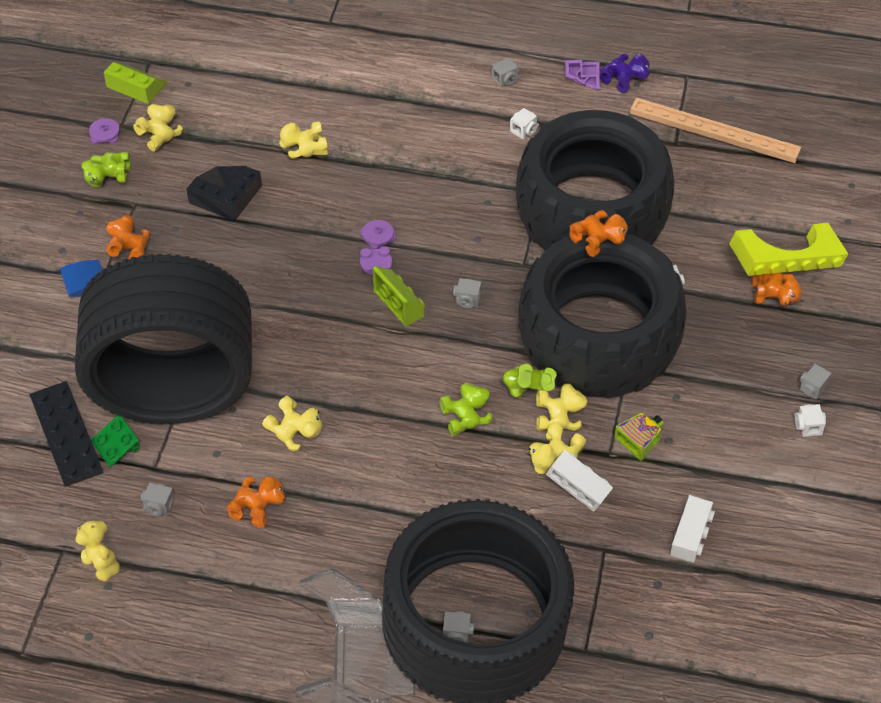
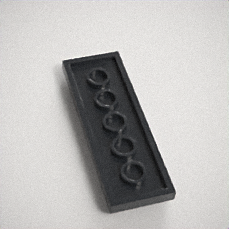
(66, 434)

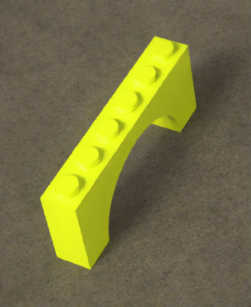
(761, 258)

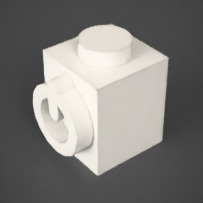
(523, 123)
(810, 420)

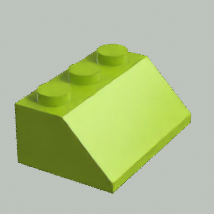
(133, 82)
(397, 296)

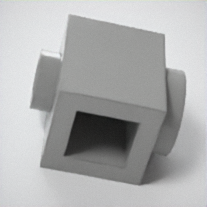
(505, 72)
(467, 293)
(157, 499)
(458, 626)

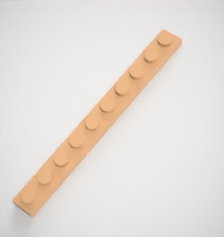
(715, 130)

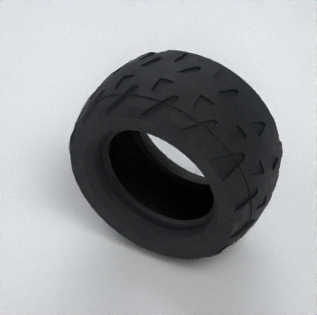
(601, 146)
(593, 360)

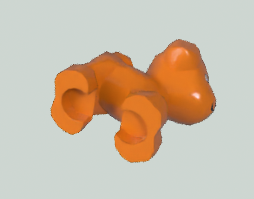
(597, 233)
(123, 238)
(772, 286)
(269, 492)

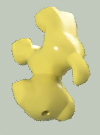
(158, 125)
(292, 135)
(569, 401)
(307, 424)
(544, 455)
(90, 535)

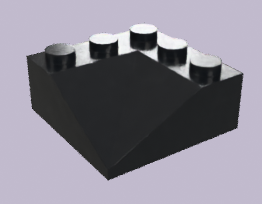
(225, 190)

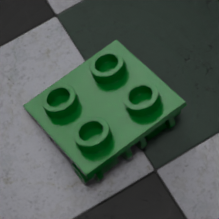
(115, 441)

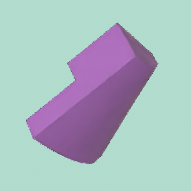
(584, 73)

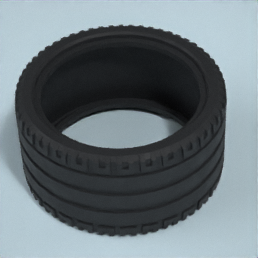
(164, 296)
(488, 535)

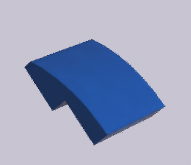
(78, 275)

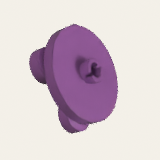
(104, 131)
(377, 233)
(375, 257)

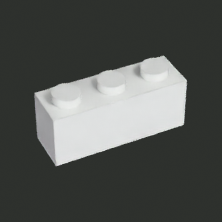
(579, 480)
(692, 529)

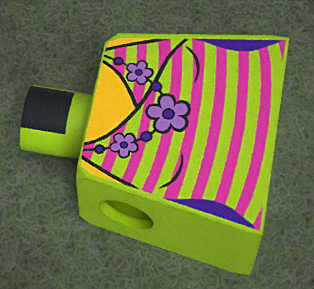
(639, 434)

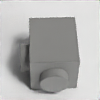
(815, 381)

